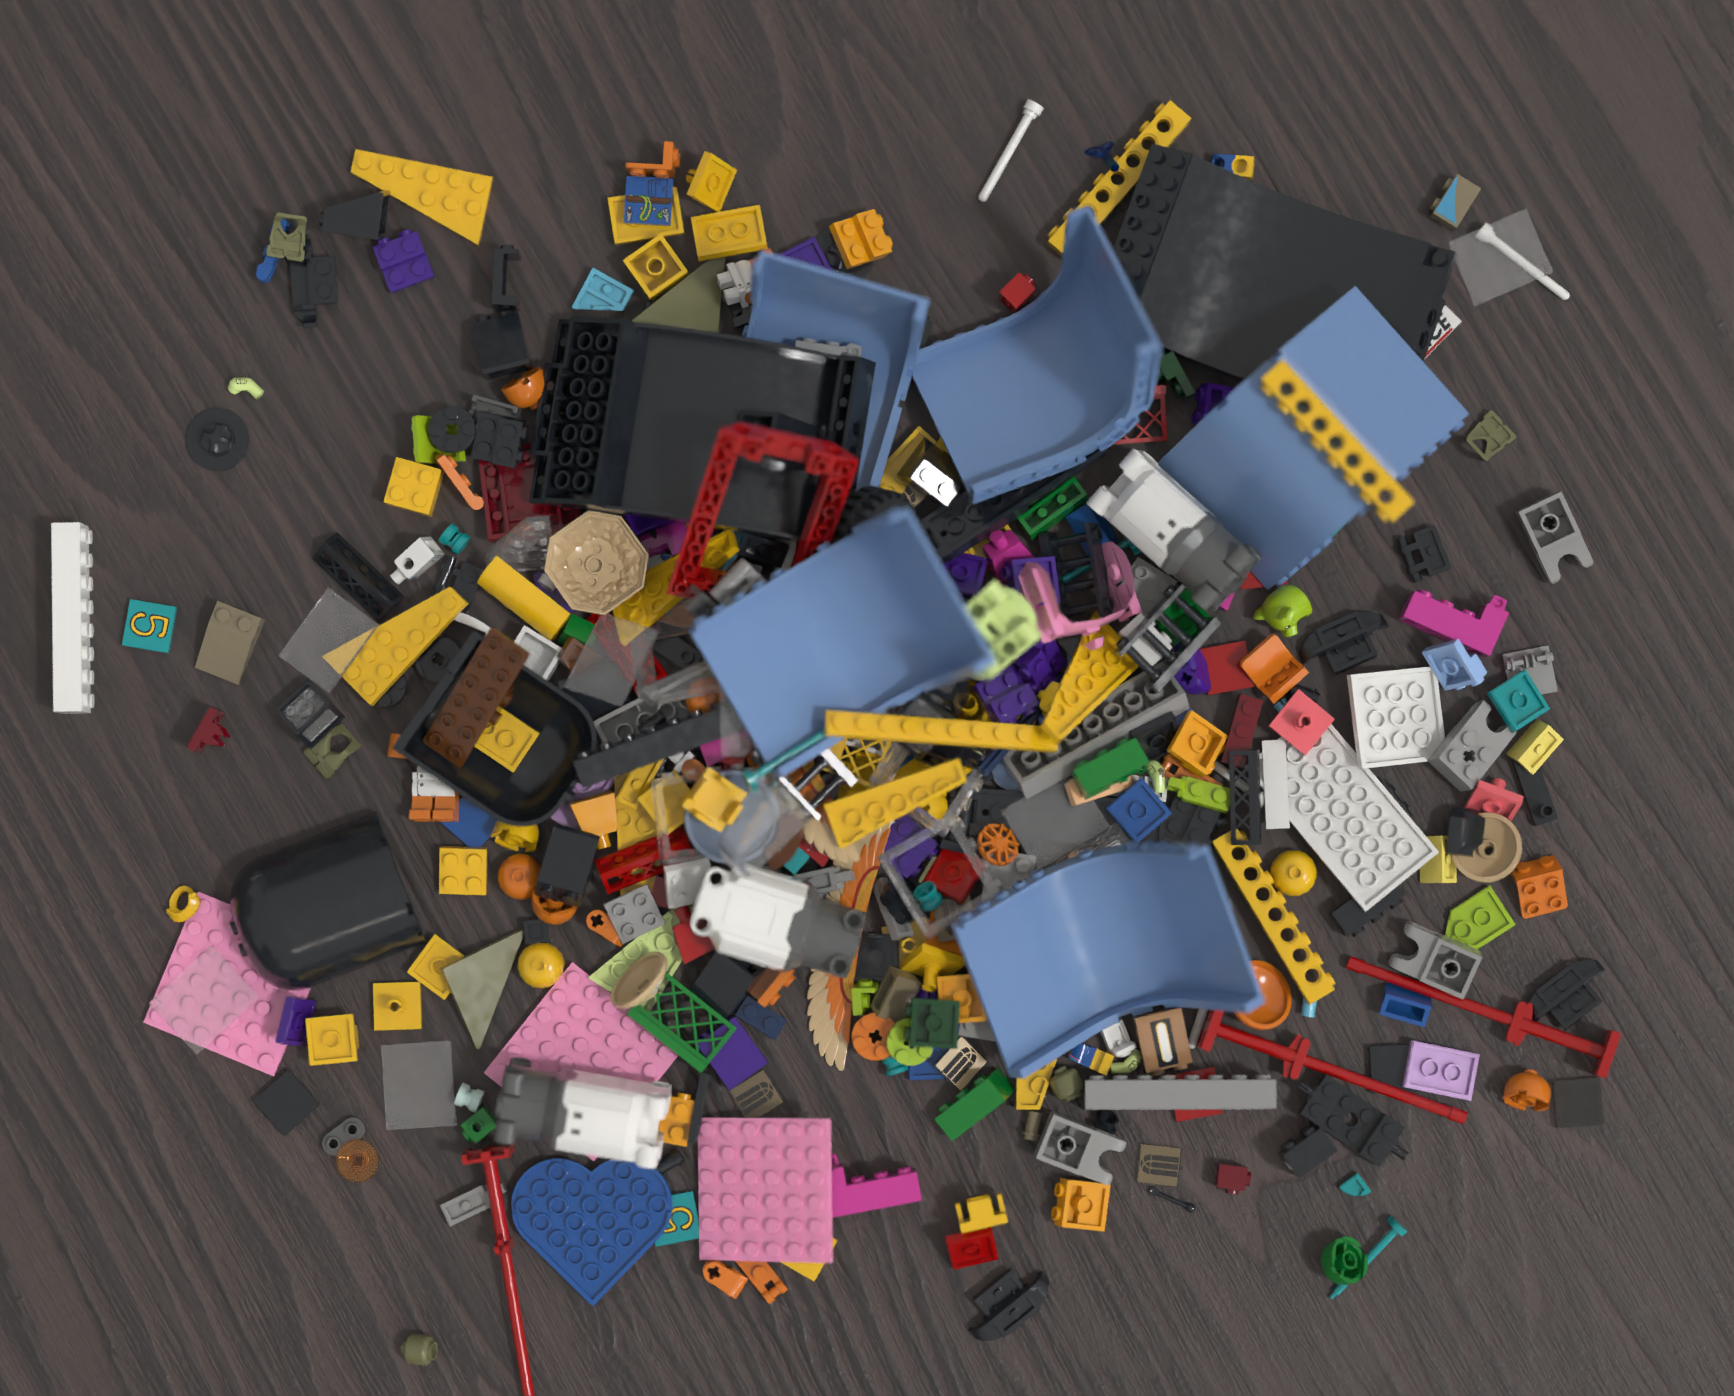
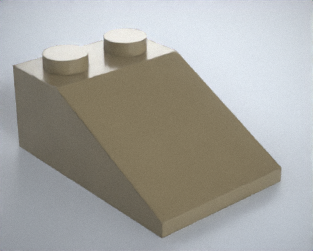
(228, 642)

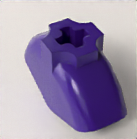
(1194, 674)

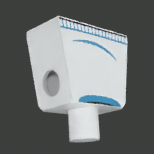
(423, 553)

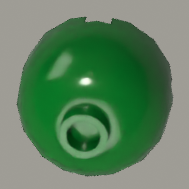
(1343, 1261)

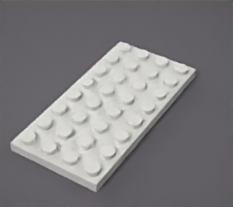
(1351, 820)

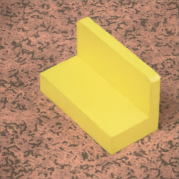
(1535, 746)
(1441, 867)

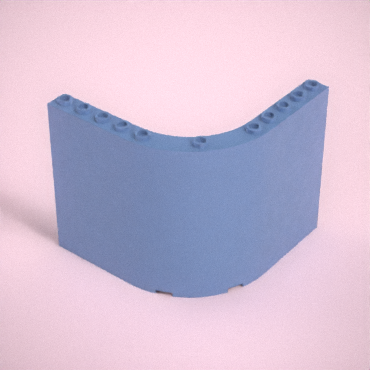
(823, 305)
(1048, 379)
(1266, 474)
(840, 633)
(1103, 942)

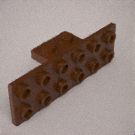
(477, 697)

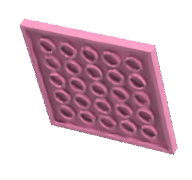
(253, 1033)
(585, 1033)
(765, 1189)

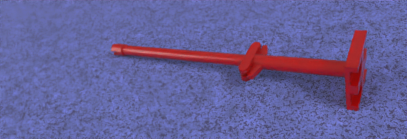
(1519, 1022)
(1296, 1056)
(503, 1247)

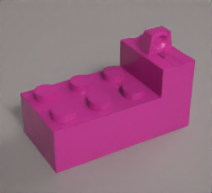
(1448, 624)
(874, 1192)

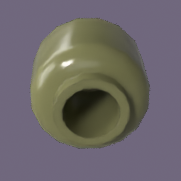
(1066, 1083)
(419, 1349)

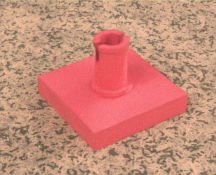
(1301, 722)
(1494, 799)

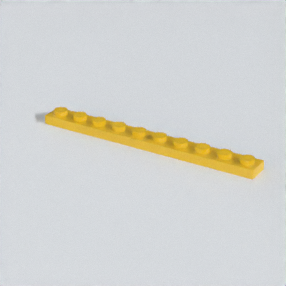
(937, 731)

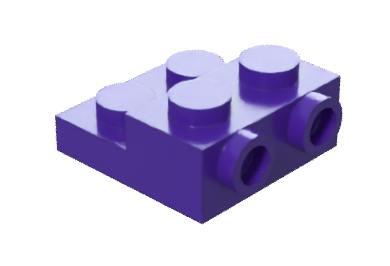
(403, 261)
(1208, 398)
(1013, 568)
(1040, 664)
(1006, 696)
(910, 861)

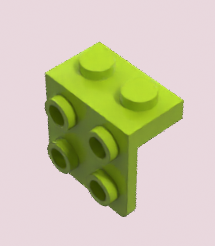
(423, 447)

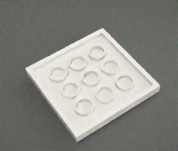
(1395, 716)

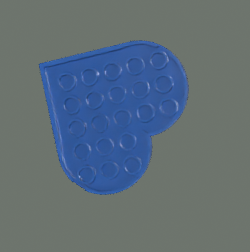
(591, 1221)

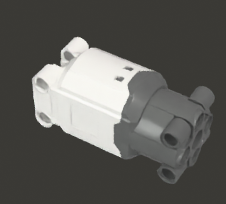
(1175, 530)
(777, 922)
(583, 1112)

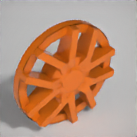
(998, 844)

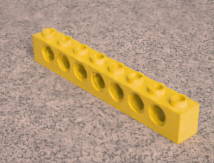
(1169, 114)
(1283, 374)
(1297, 970)

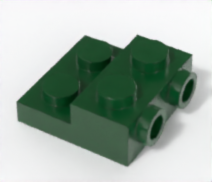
(1171, 371)
(932, 1023)

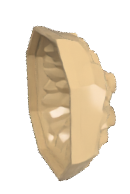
(596, 562)

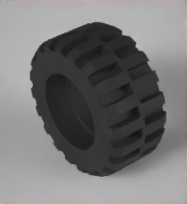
(866, 505)

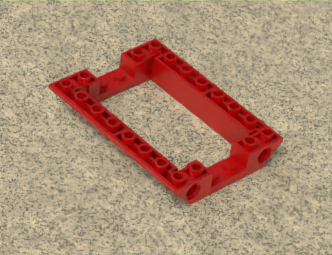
(751, 441)

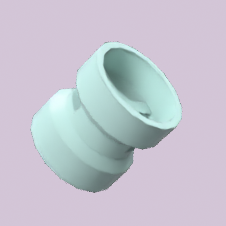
(469, 1097)

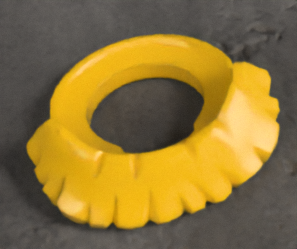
(193, 905)

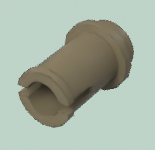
(1032, 1126)

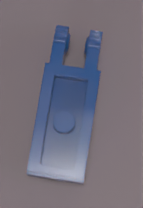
(267, 268)

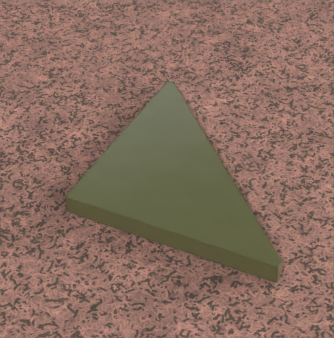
(691, 302)
(479, 981)

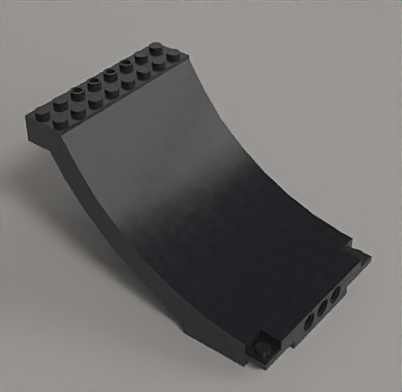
(1245, 269)
(640, 407)

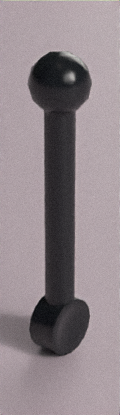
(1189, 1207)

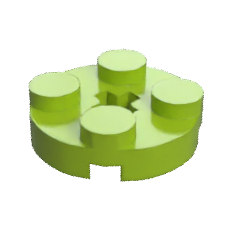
(903, 1053)

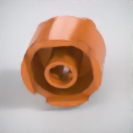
(862, 1040)

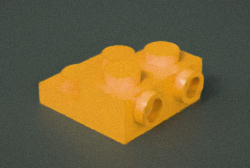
(861, 238)
(1197, 744)
(962, 989)
(678, 1120)
(1081, 1204)

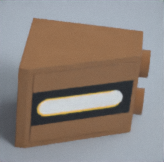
(1162, 1040)

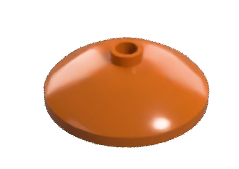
(1276, 997)

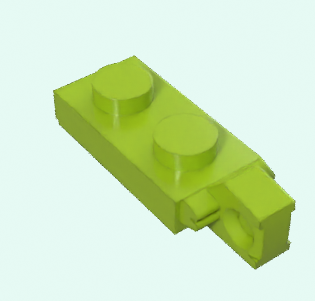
(1201, 793)

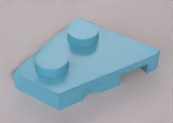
(603, 293)

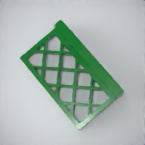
(674, 1040)

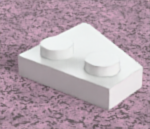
(683, 881)

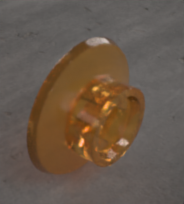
(346, 1158)

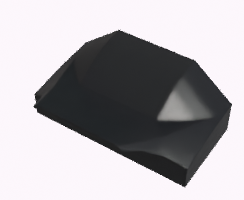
(762, 550)
(1465, 831)

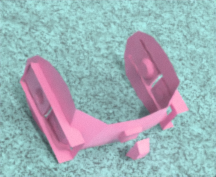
(1037, 588)

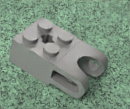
(1557, 541)
(1474, 743)
(1430, 960)
(1084, 1150)

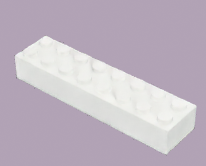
(72, 618)

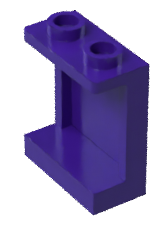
(737, 1057)

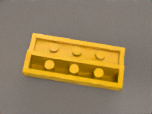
(523, 598)

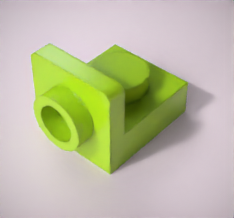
(860, 998)

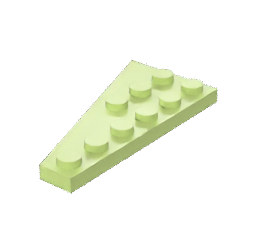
(659, 939)

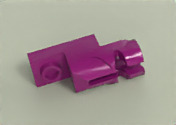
(668, 537)

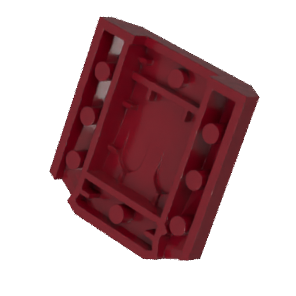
(508, 494)

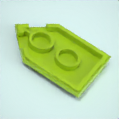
(1478, 919)

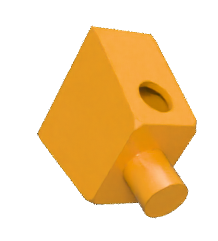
(596, 815)

